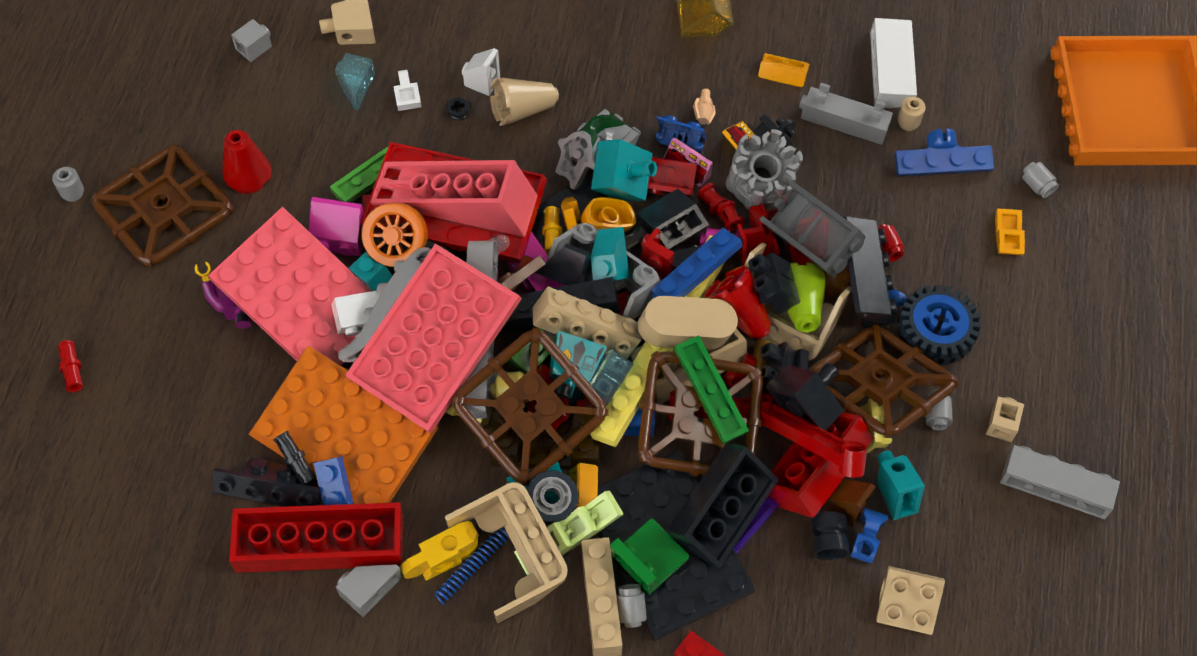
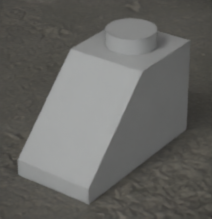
(367, 585)

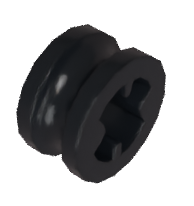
(458, 116)

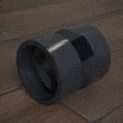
(830, 538)

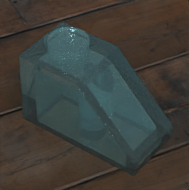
(355, 77)

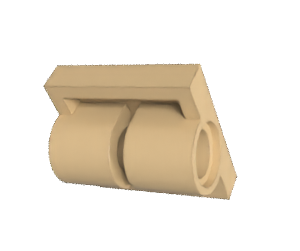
(910, 600)

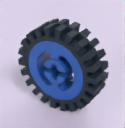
(957, 330)

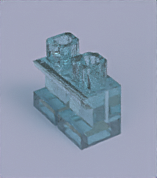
(610, 375)

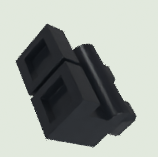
(774, 281)
(779, 356)

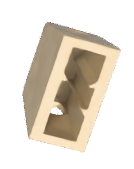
(350, 22)

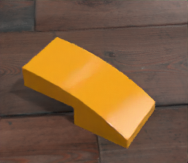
(1009, 232)

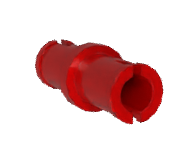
(70, 366)

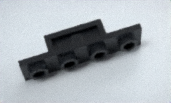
(265, 483)

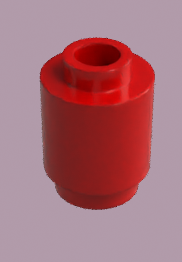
(894, 244)

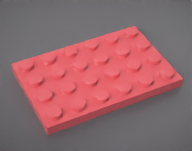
(288, 286)
(433, 337)

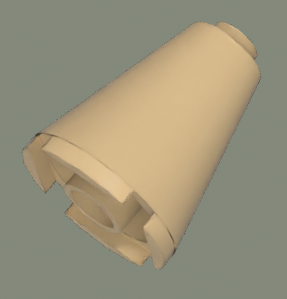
(520, 99)

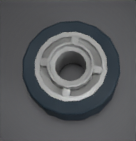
(562, 486)

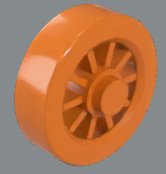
(394, 233)

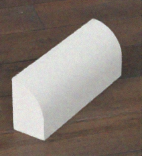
(892, 61)

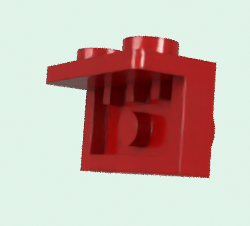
(672, 176)
(657, 255)

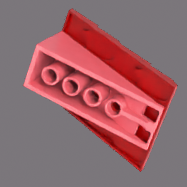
(460, 197)

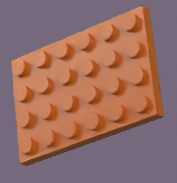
(339, 418)

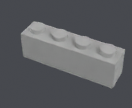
(1060, 481)

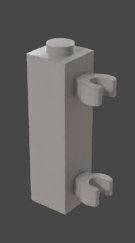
(845, 114)

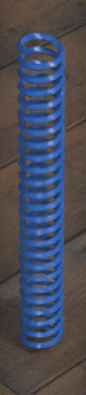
(469, 566)

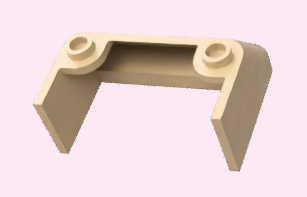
(783, 329)
(516, 512)

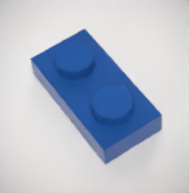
(333, 481)

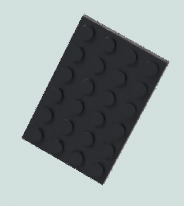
(696, 586)

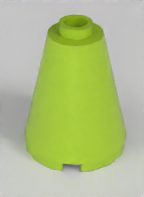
(811, 288)

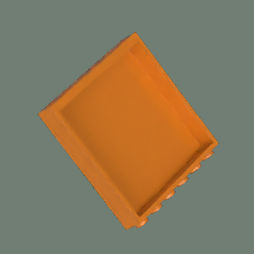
(1128, 98)

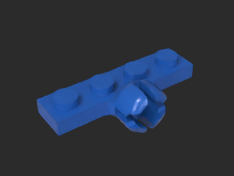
(943, 157)

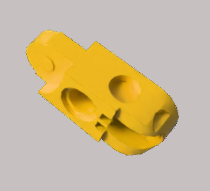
(442, 552)

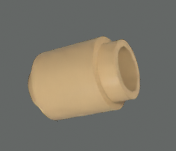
(911, 113)

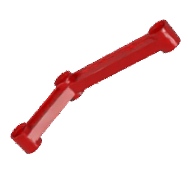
(848, 455)

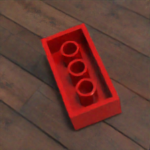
(810, 479)

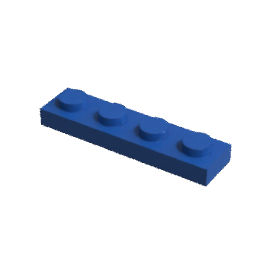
(698, 265)

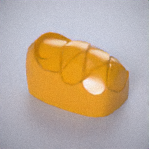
(609, 213)

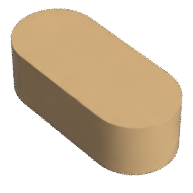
(677, 319)

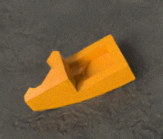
(570, 212)

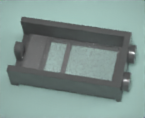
(815, 230)

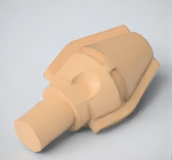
(704, 108)

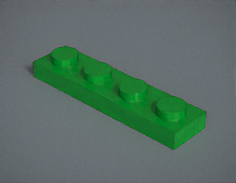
(711, 389)

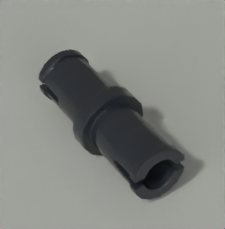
(294, 457)

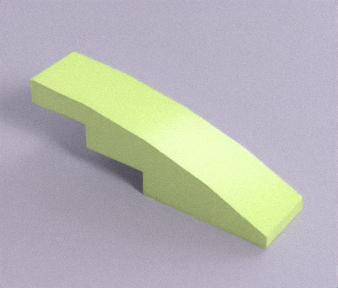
(583, 523)

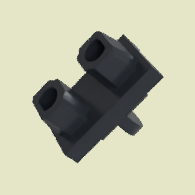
(785, 127)

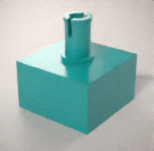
(622, 170)

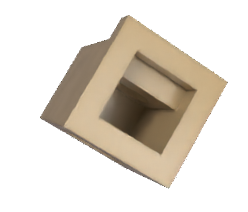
(1005, 418)

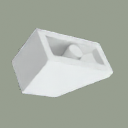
(481, 71)
(349, 311)

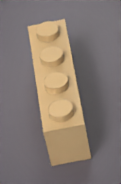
(601, 597)

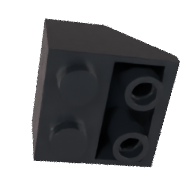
(675, 217)

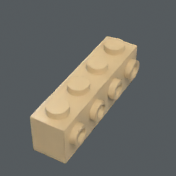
(578, 317)

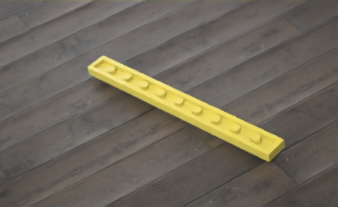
(631, 391)

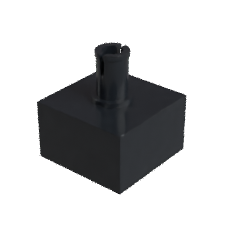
(807, 394)

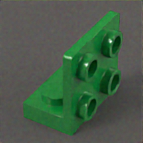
(649, 555)

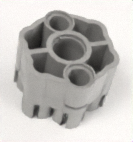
(767, 154)

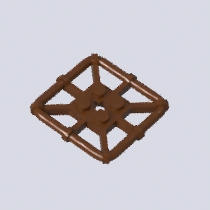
(159, 218)
(897, 382)
(684, 423)
(530, 424)

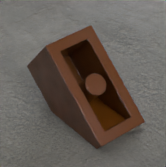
(850, 499)

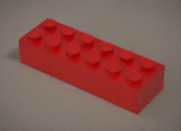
(316, 537)

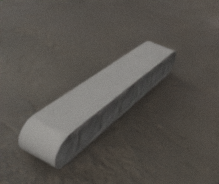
(483, 257)

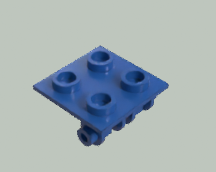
(671, 126)

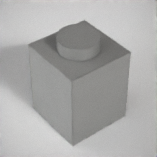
(252, 40)

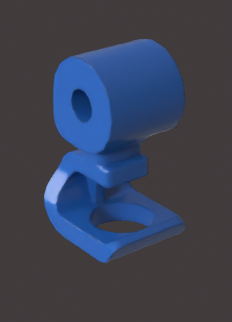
(866, 542)

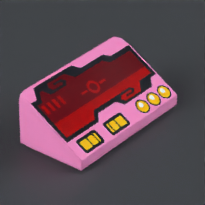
(681, 152)

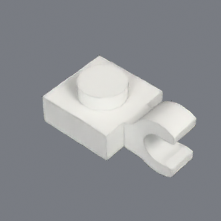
(406, 93)

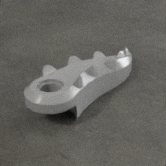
(388, 295)

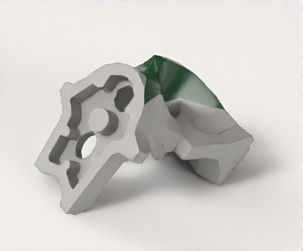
(584, 142)

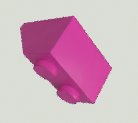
(337, 225)

